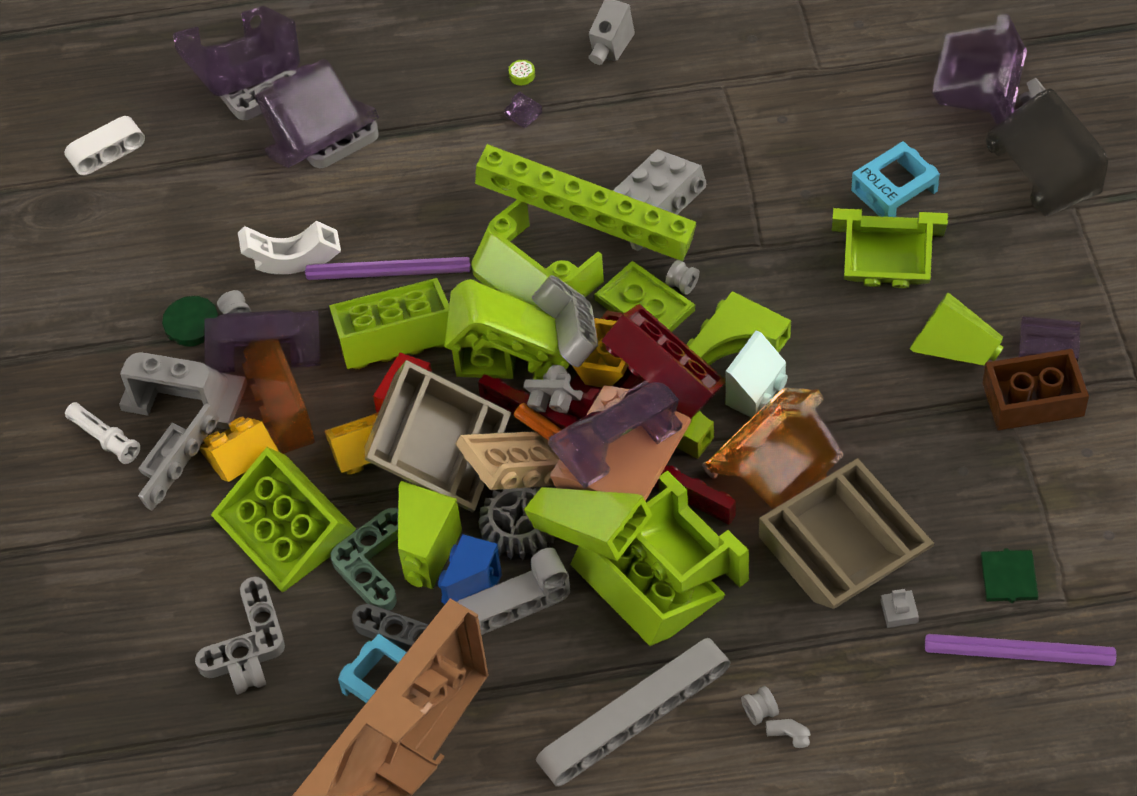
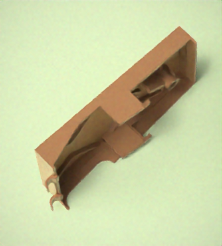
(410, 714)

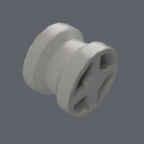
(682, 277)
(233, 302)
(760, 705)

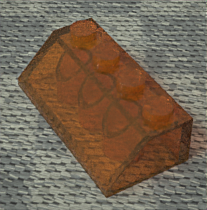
(278, 394)

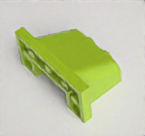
(888, 247)
(683, 545)

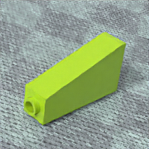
(590, 518)

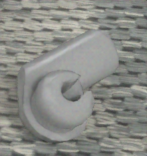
(791, 728)

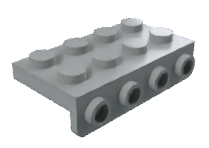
(664, 183)

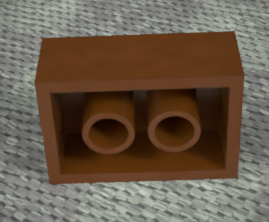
(1035, 389)

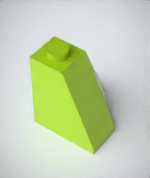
(958, 335)

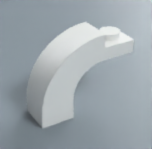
(292, 254)

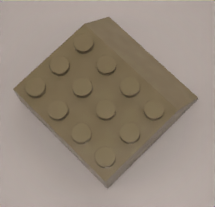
(420, 429)
(842, 535)

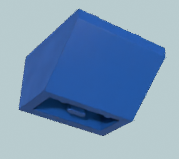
(471, 569)

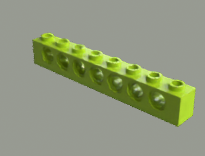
(585, 202)

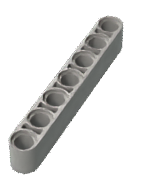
(632, 712)

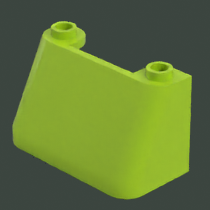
(496, 319)

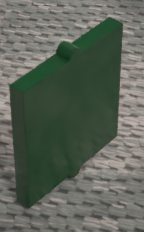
(1009, 575)

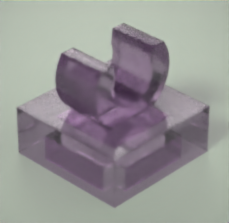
(523, 110)

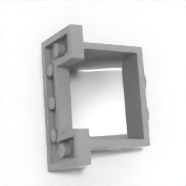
(152, 374)

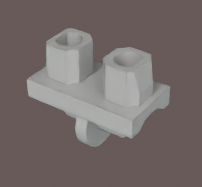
(553, 387)

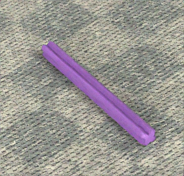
(388, 268)
(1020, 649)

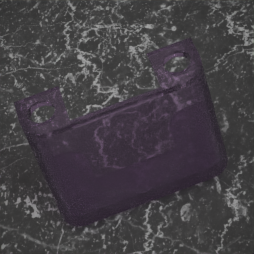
(246, 60)

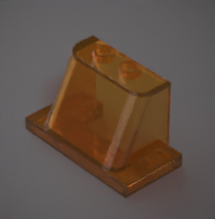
(780, 448)

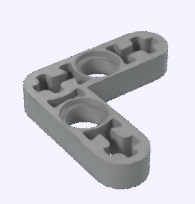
(246, 98)
(339, 152)
(254, 641)

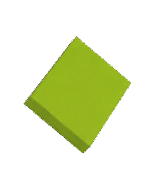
(638, 286)

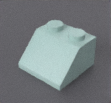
(754, 376)

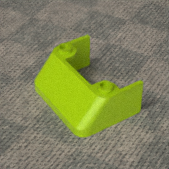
(513, 272)

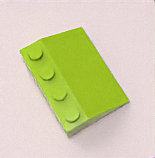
(391, 323)
(281, 519)
(641, 598)

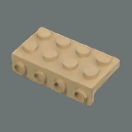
(510, 459)

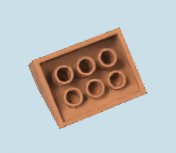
(633, 458)

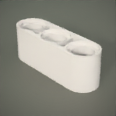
(104, 145)

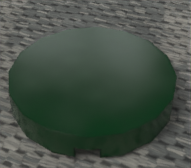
(185, 320)

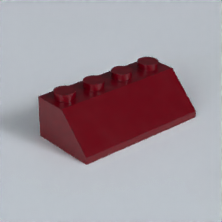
(663, 358)

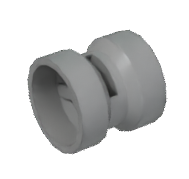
(246, 675)

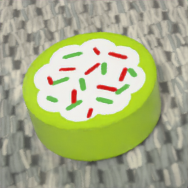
(521, 72)

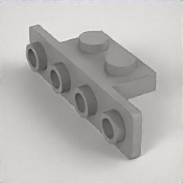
(172, 454)

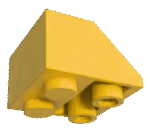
(237, 447)

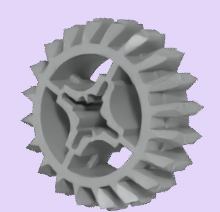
(507, 510)

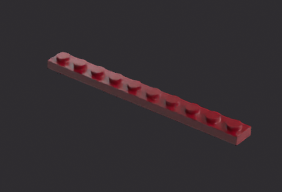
(700, 496)

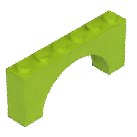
(727, 334)

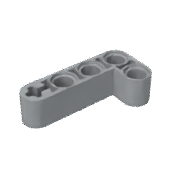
(572, 317)
(523, 594)

